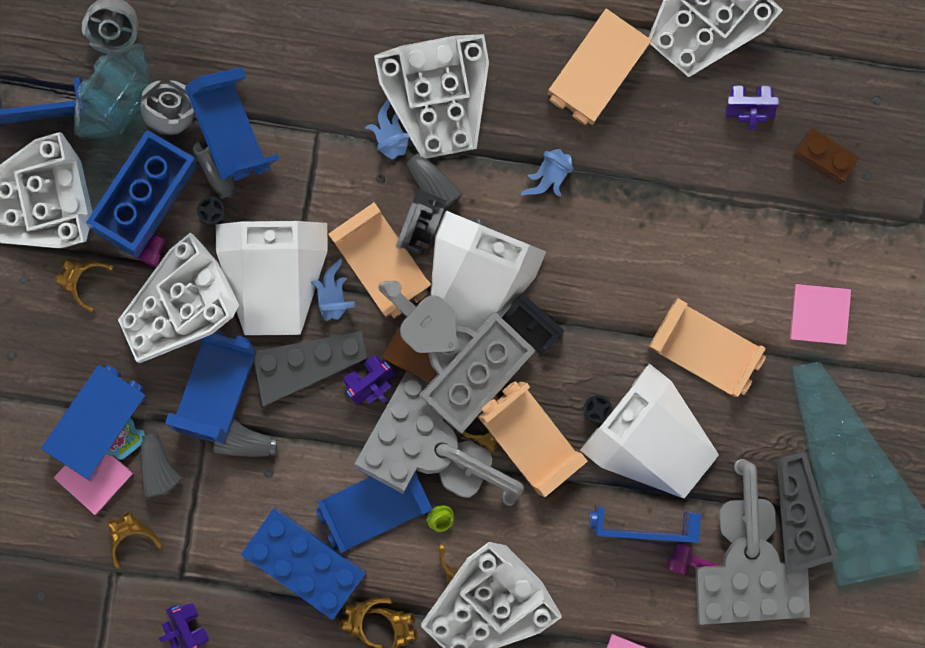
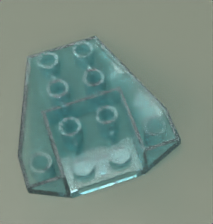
(112, 93)

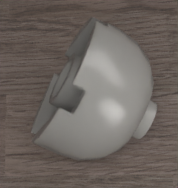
(110, 25)
(166, 107)

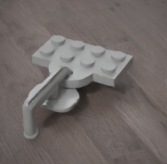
(477, 360)
(406, 444)
(755, 585)

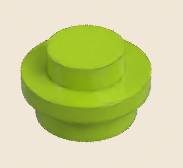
(440, 518)

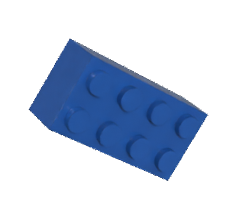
(141, 194)
(303, 563)

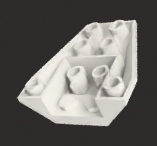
(705, 30)
(437, 91)
(44, 195)
(480, 269)
(272, 271)
(178, 302)
(653, 437)
(491, 603)

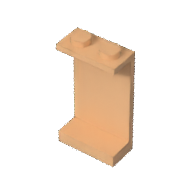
(598, 67)
(372, 253)
(707, 349)
(530, 439)

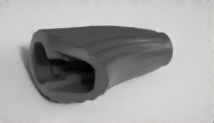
(433, 180)
(222, 188)
(246, 443)
(157, 473)

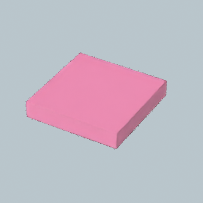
(820, 314)
(105, 484)

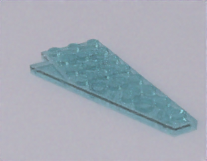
(861, 492)

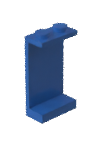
(39, 112)
(227, 125)
(214, 388)
(94, 421)
(370, 510)
(689, 533)

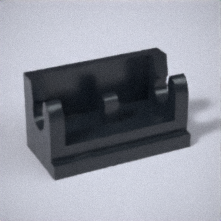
(421, 222)
(533, 324)

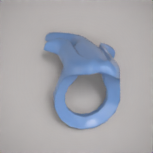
(390, 136)
(553, 169)
(331, 294)

